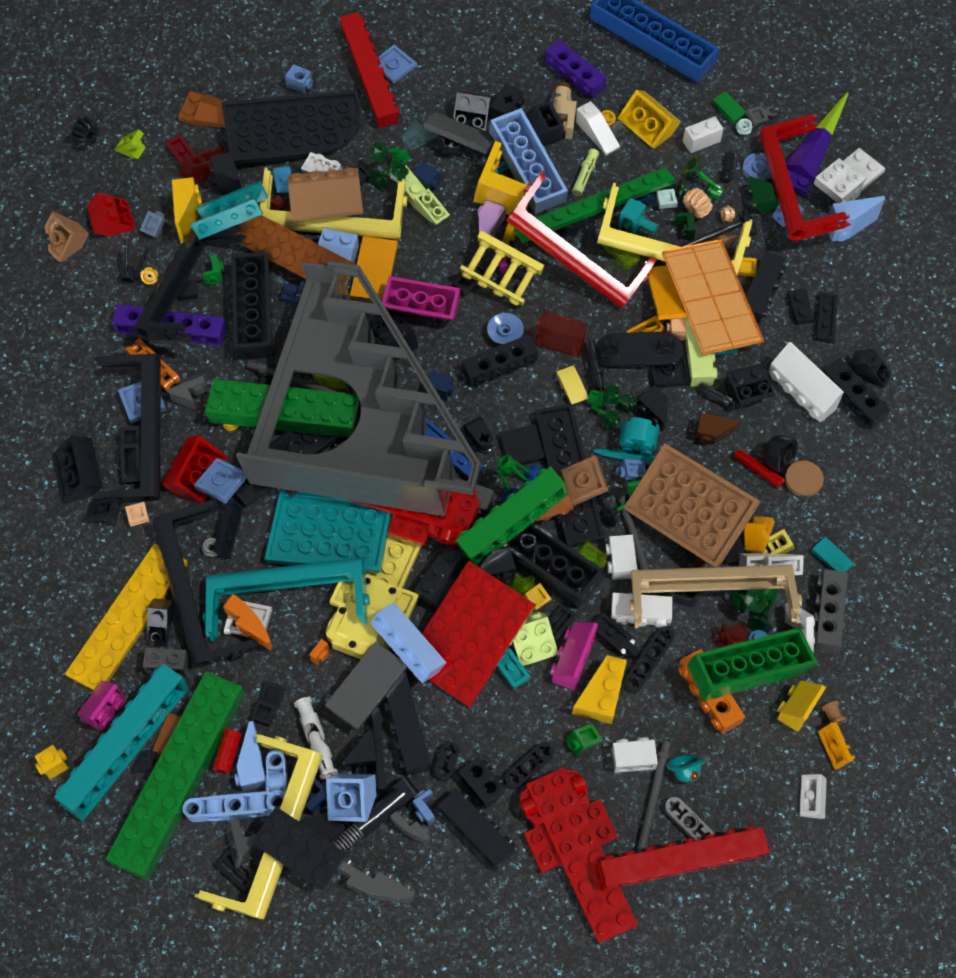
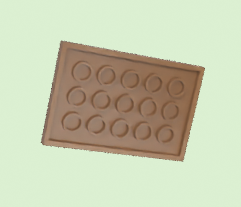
(691, 505)

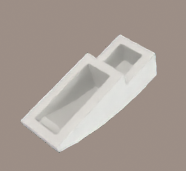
(764, 559)

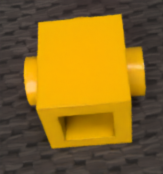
(51, 762)

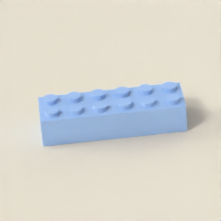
(528, 159)

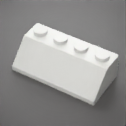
(805, 382)

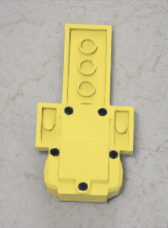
(384, 588)

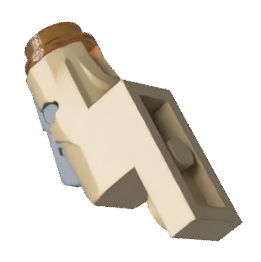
(564, 107)

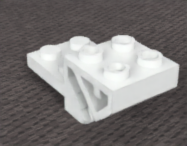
(847, 178)

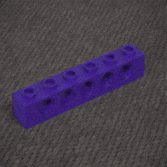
(213, 335)

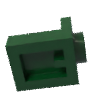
(687, 221)

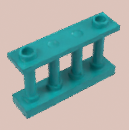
(229, 210)

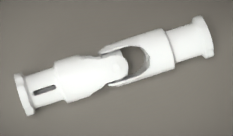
(316, 739)

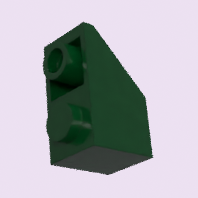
(763, 194)

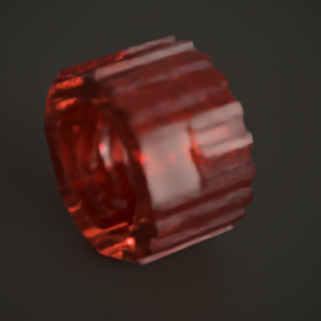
(278, 203)

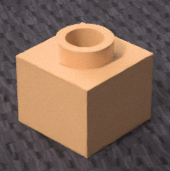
(677, 327)

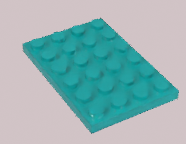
(326, 529)

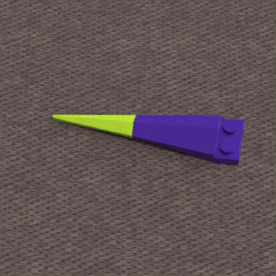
(808, 157)

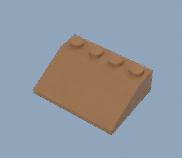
(325, 194)

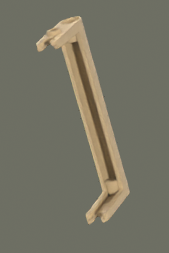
(712, 580)

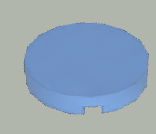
(756, 167)

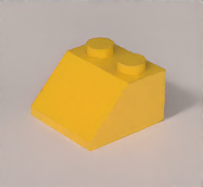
(800, 704)

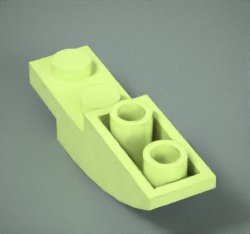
(423, 200)

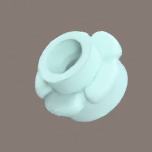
(744, 126)

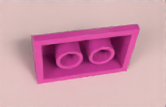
(574, 654)

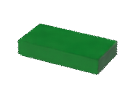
(729, 107)

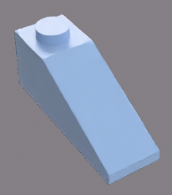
(250, 762)

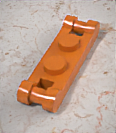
(165, 369)

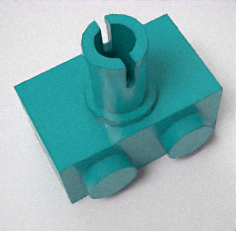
(633, 218)

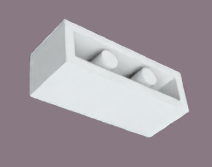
(655, 610)

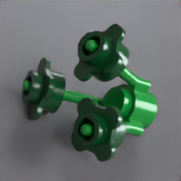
(609, 396)

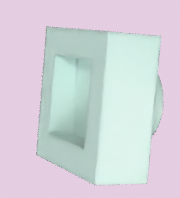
(666, 198)

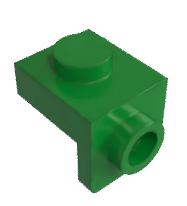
(214, 276)

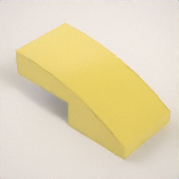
(572, 385)

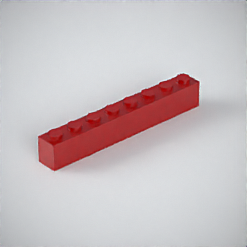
(369, 71)
(682, 858)

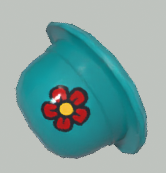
(686, 767)

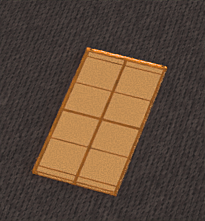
(712, 297)

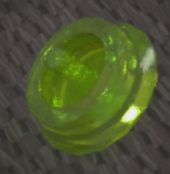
(524, 584)

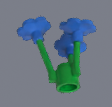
(507, 465)

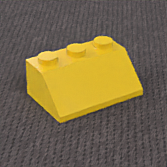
(648, 119)

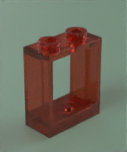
(561, 333)

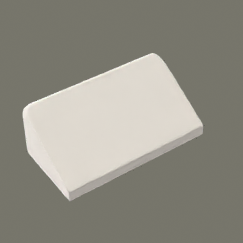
(813, 796)

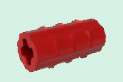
(227, 751)

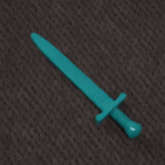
(619, 455)

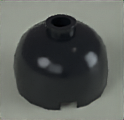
(778, 453)

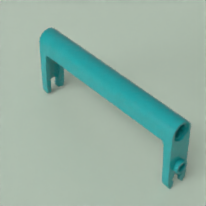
(282, 578)

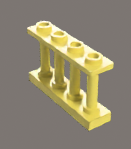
(517, 259)

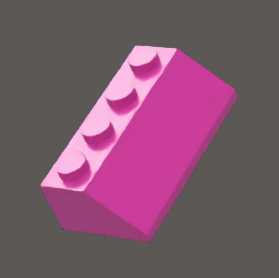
(421, 298)

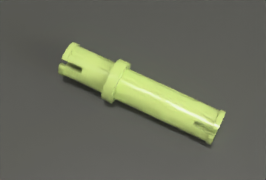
(588, 166)

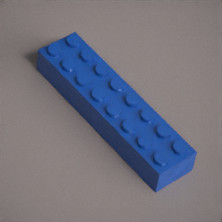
(657, 36)

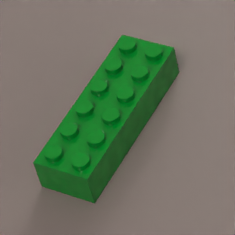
(512, 516)
(751, 664)

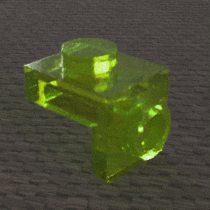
(593, 554)

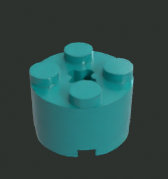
(639, 436)

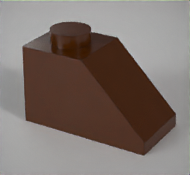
(714, 428)

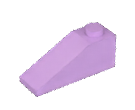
(490, 218)

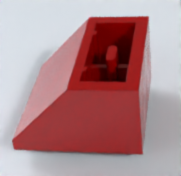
(110, 215)

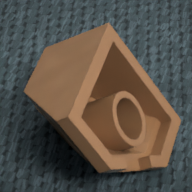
(64, 236)

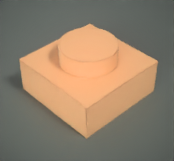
(137, 514)

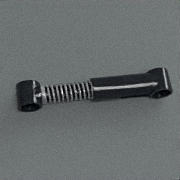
(399, 796)

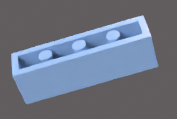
(408, 642)

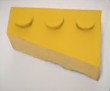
(602, 692)

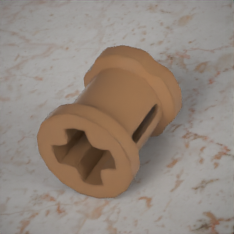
(833, 712)

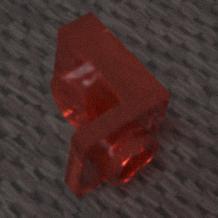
(732, 634)

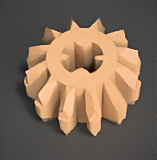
(697, 202)

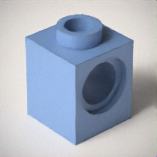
(299, 79)

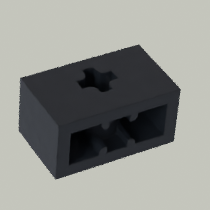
(507, 101)

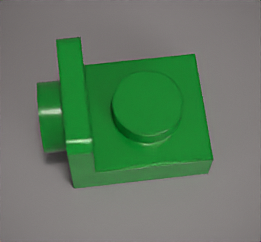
(583, 739)

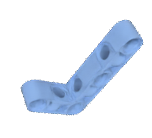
(252, 804)

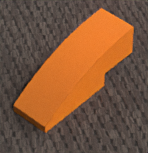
(247, 621)

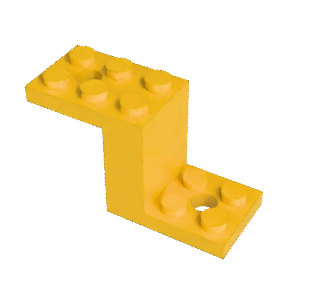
(499, 189)

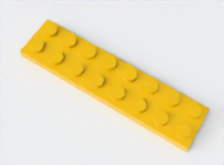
(121, 623)

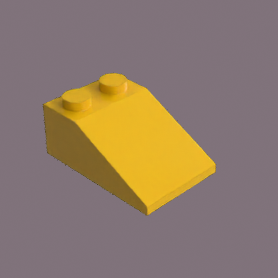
(186, 200)

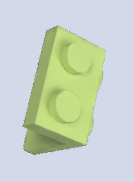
(535, 640)

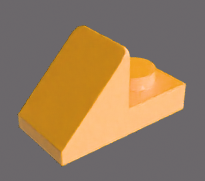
(758, 534)

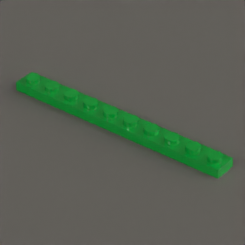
(594, 204)

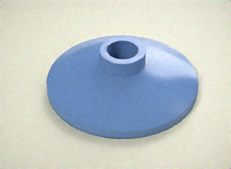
(504, 322)

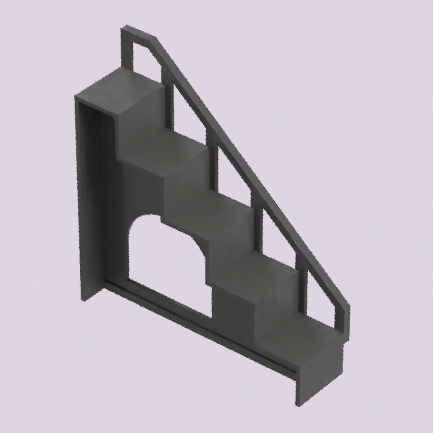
(388, 454)

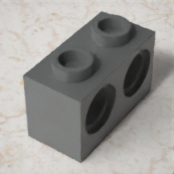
(173, 658)

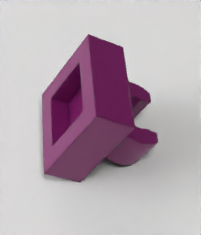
(503, 266)

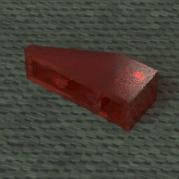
(198, 164)

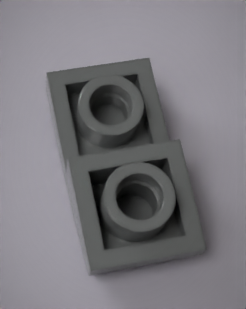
(415, 831)

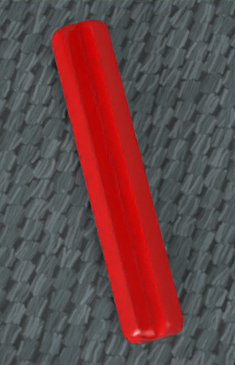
(759, 468)

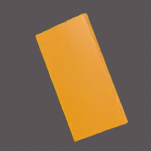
(377, 263)
(665, 294)

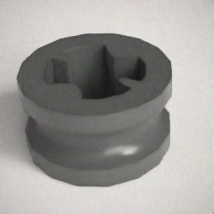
(618, 129)

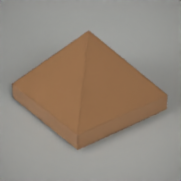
(727, 239)

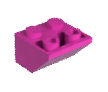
(102, 706)

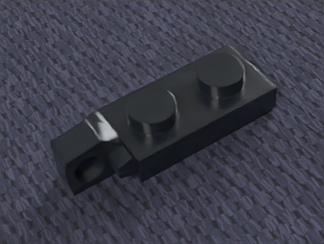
(616, 636)

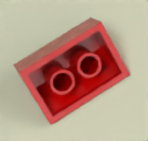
(189, 466)

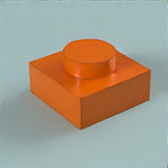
(320, 652)

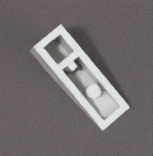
(596, 127)

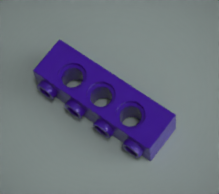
(575, 69)

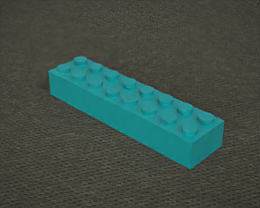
(121, 742)

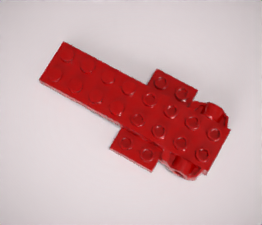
(418, 526)
(571, 834)

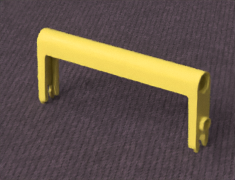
(361, 226)
(650, 247)
(293, 804)

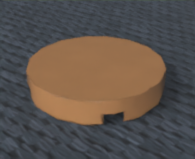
(804, 478)

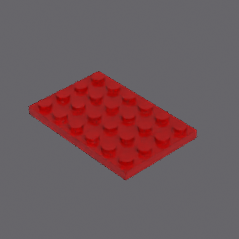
(475, 631)

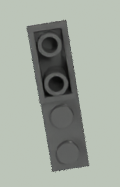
(381, 887)

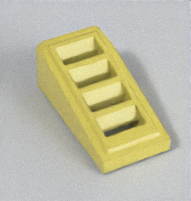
(781, 549)

